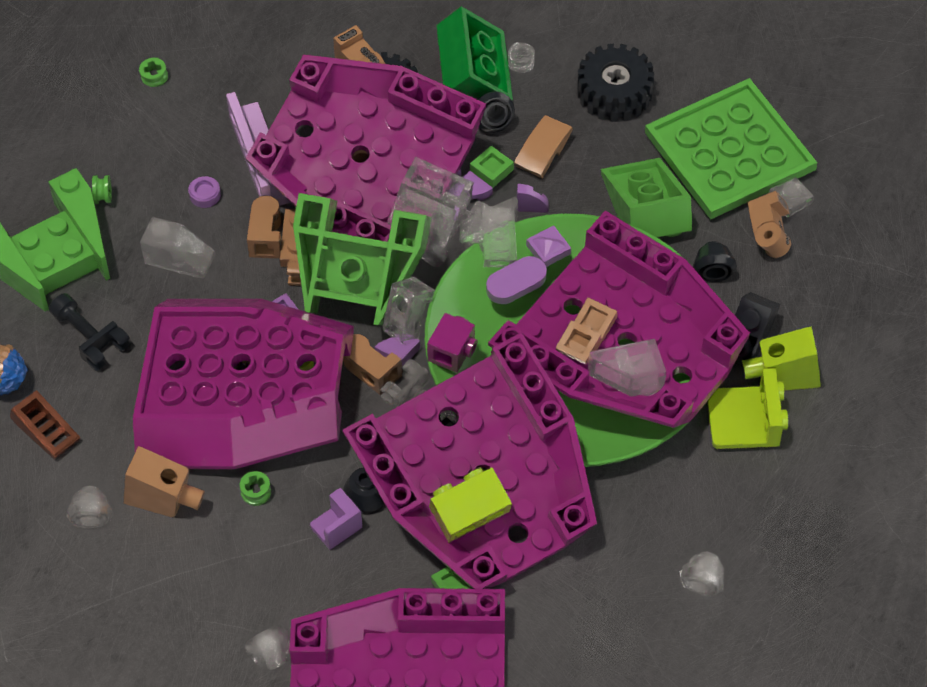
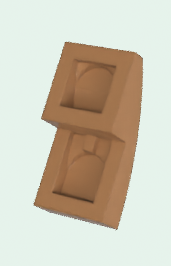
(542, 146)
(587, 330)

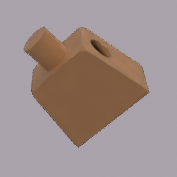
(159, 484)

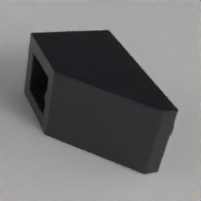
(757, 316)

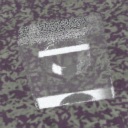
(794, 194)

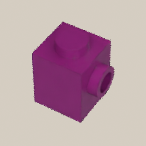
(452, 342)

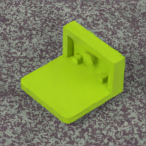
(748, 414)

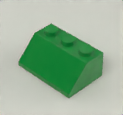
(473, 55)

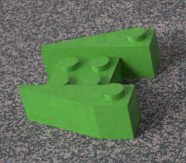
(57, 247)
(351, 265)

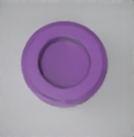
(204, 192)

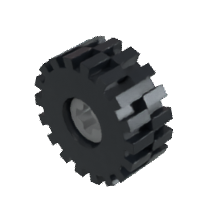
(620, 98)

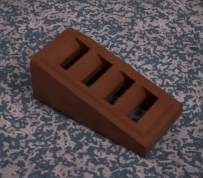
(37, 401)

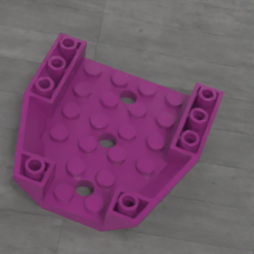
(369, 109)
(655, 299)
(234, 417)
(505, 423)
(403, 641)

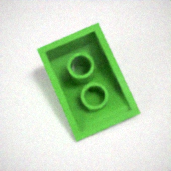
(649, 197)

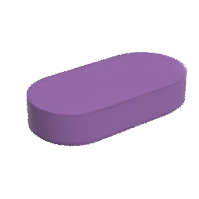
(516, 280)

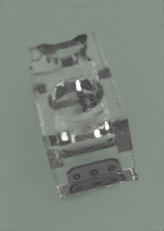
(406, 309)

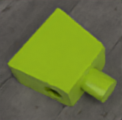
(792, 356)

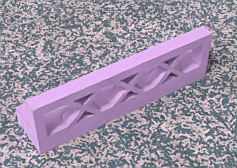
(247, 124)

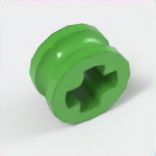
(153, 64)
(101, 189)
(247, 494)

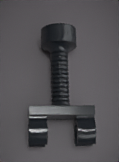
(65, 308)

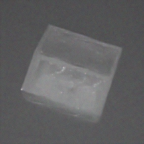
(436, 194)

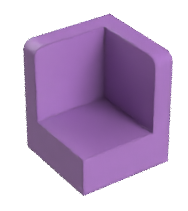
(339, 521)

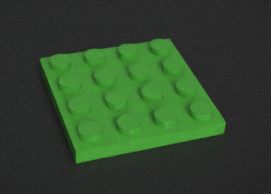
(730, 148)

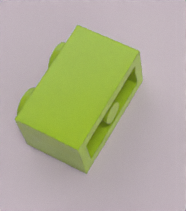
(469, 503)

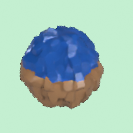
(11, 369)

